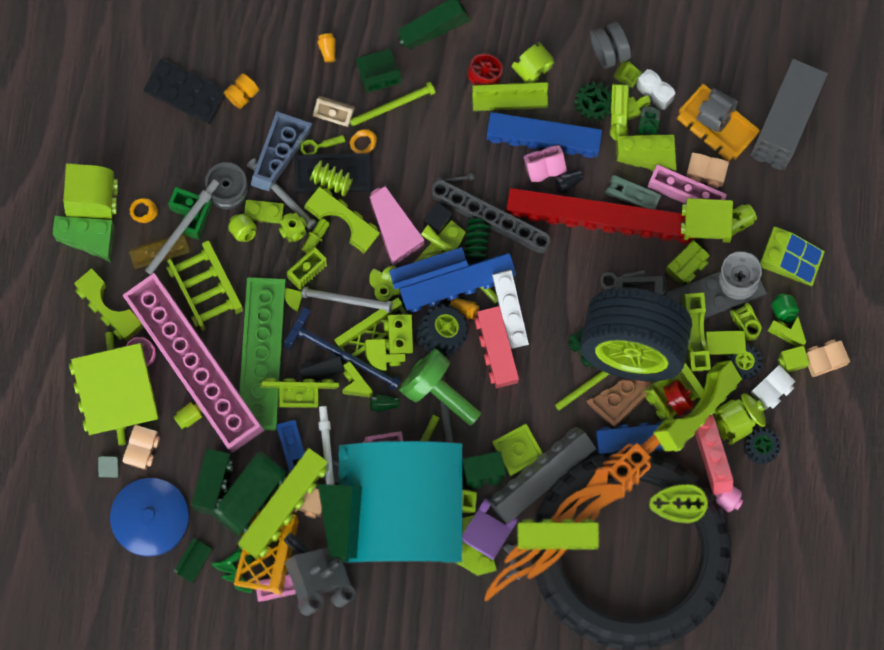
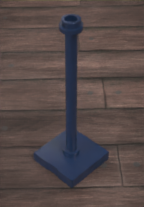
(299, 330)

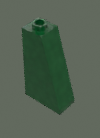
(434, 24)
(341, 519)

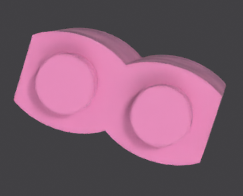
(545, 163)

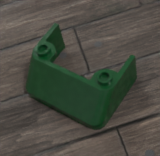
(249, 494)

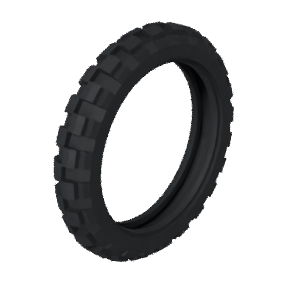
(663, 628)

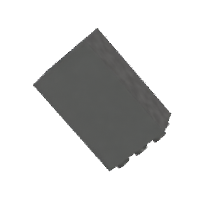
(788, 114)

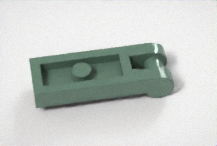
(632, 193)

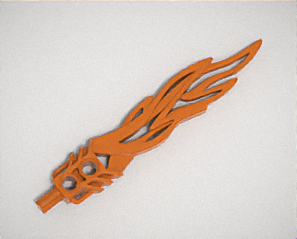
(596, 487)

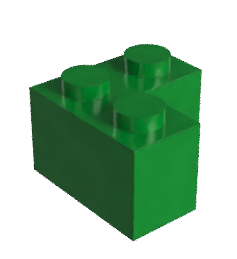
(181, 203)

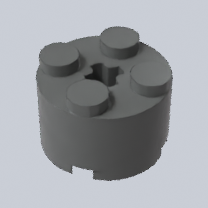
(717, 110)

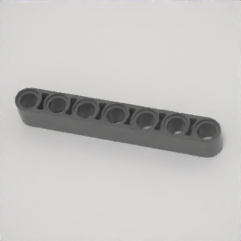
(496, 224)

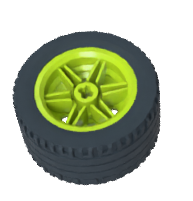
(636, 334)

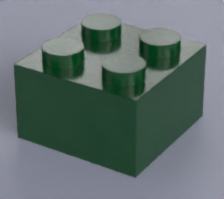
(483, 470)

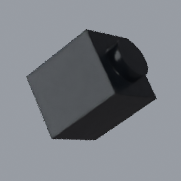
(438, 218)

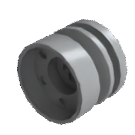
(742, 265)

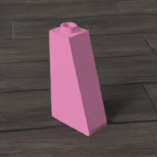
(395, 227)

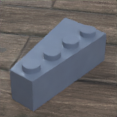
(279, 148)

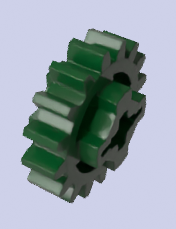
(587, 99)

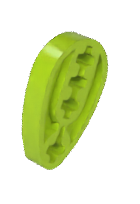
(683, 493)

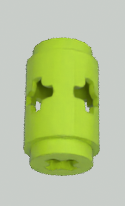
(742, 217)

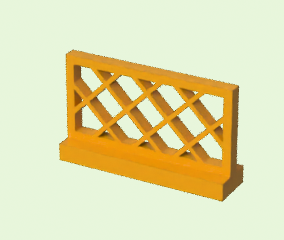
(279, 567)

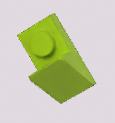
(793, 336)
(358, 386)

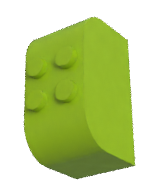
(90, 192)

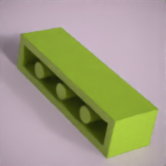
(558, 535)

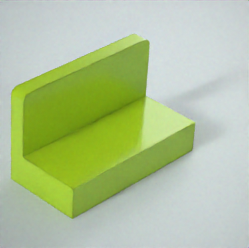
(725, 342)

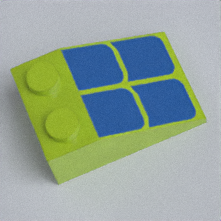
(791, 256)

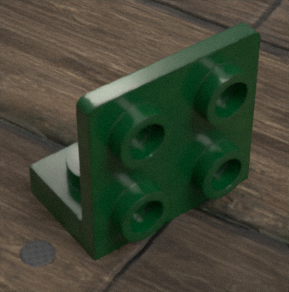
(378, 71)

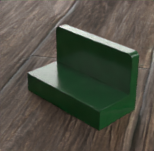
(193, 560)

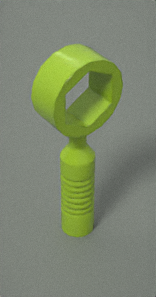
(326, 143)

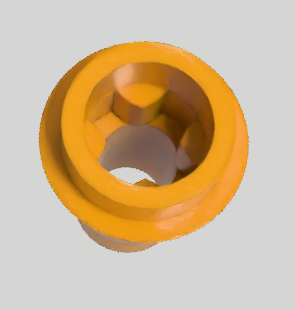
(327, 46)
(466, 307)

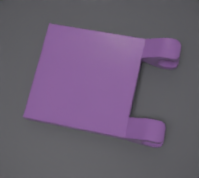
(487, 533)

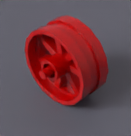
(488, 65)
(678, 397)

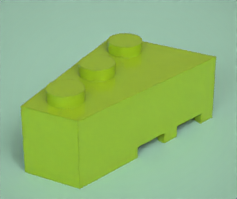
(647, 151)

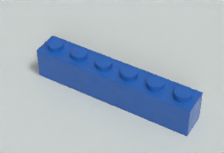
(544, 134)
(455, 282)

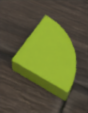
(293, 298)

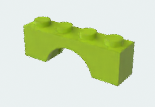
(323, 204)
(124, 322)
(697, 353)

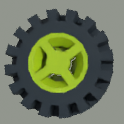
(750, 360)

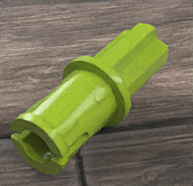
(315, 236)

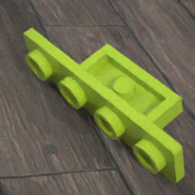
(298, 394)

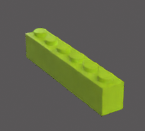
(283, 504)

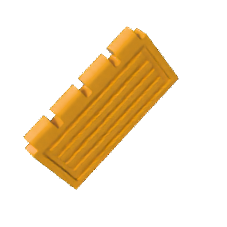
(731, 139)

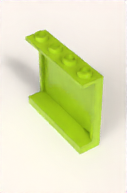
(114, 389)

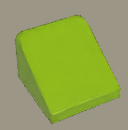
(627, 74)

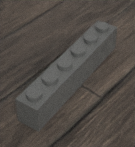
(541, 474)

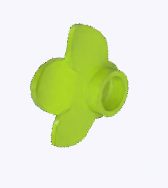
(383, 281)

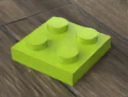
(517, 449)

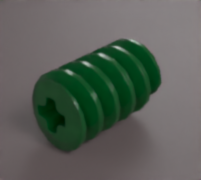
(475, 240)

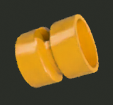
(241, 91)

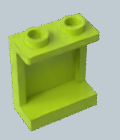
(707, 219)
(657, 397)

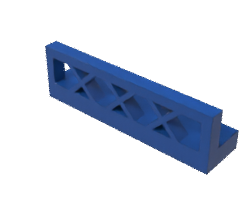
(428, 268)

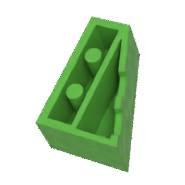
(86, 234)

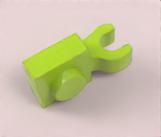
(635, 106)

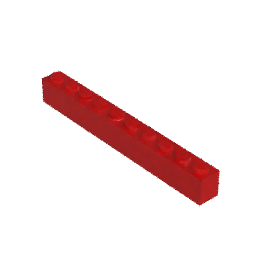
(596, 215)

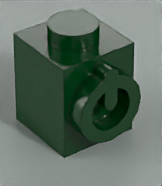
(648, 121)

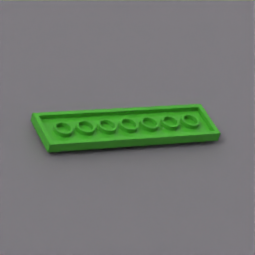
(262, 347)

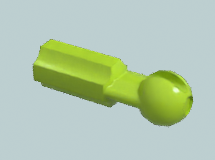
(619, 110)

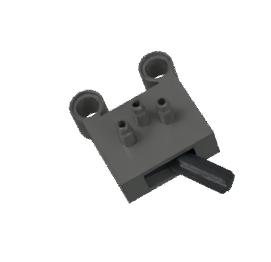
(315, 574)

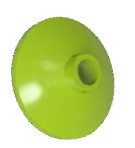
(755, 409)

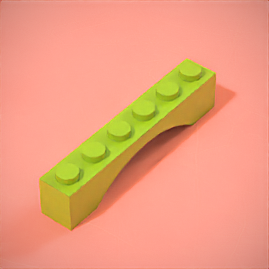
(719, 383)

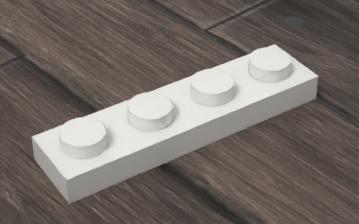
(510, 308)

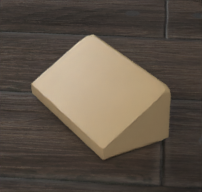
(333, 111)

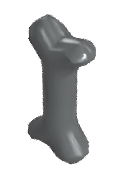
(508, 548)

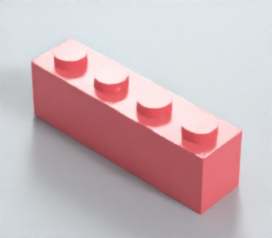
(497, 347)
(714, 457)

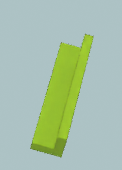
(510, 96)
(364, 327)

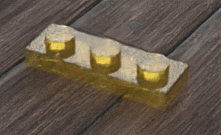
(144, 254)

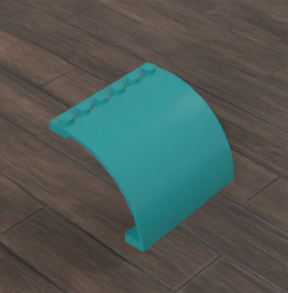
(406, 500)

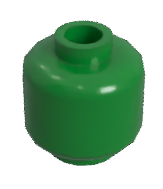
(785, 308)

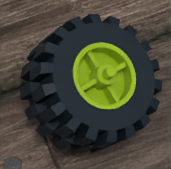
(443, 330)

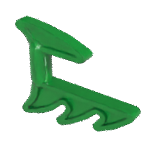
(228, 567)

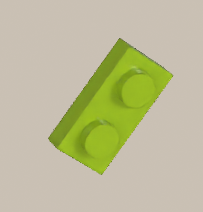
(264, 211)

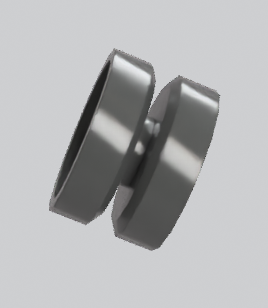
(610, 45)
(234, 178)

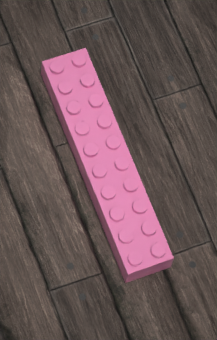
(193, 363)

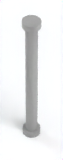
(286, 198)
(387, 306)

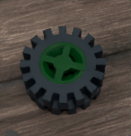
(765, 440)

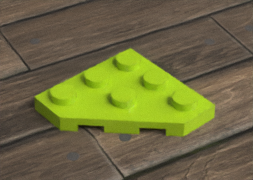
(472, 558)

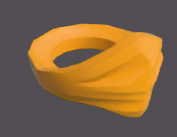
(364, 132)
(152, 213)

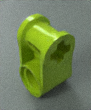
(745, 318)

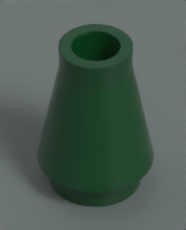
(383, 402)

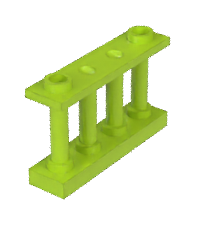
(215, 270)

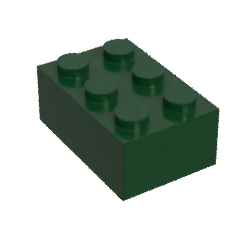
(212, 481)

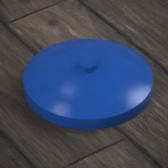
(149, 517)

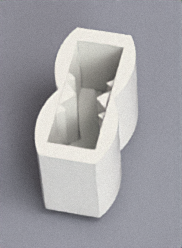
(659, 91)
(773, 387)

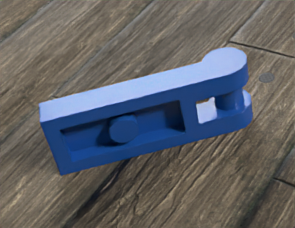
(290, 442)

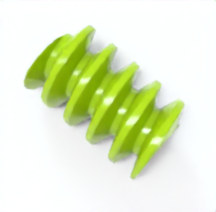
(331, 178)

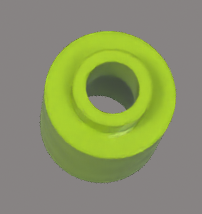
(188, 415)

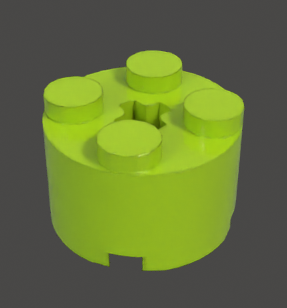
(533, 62)
(733, 421)

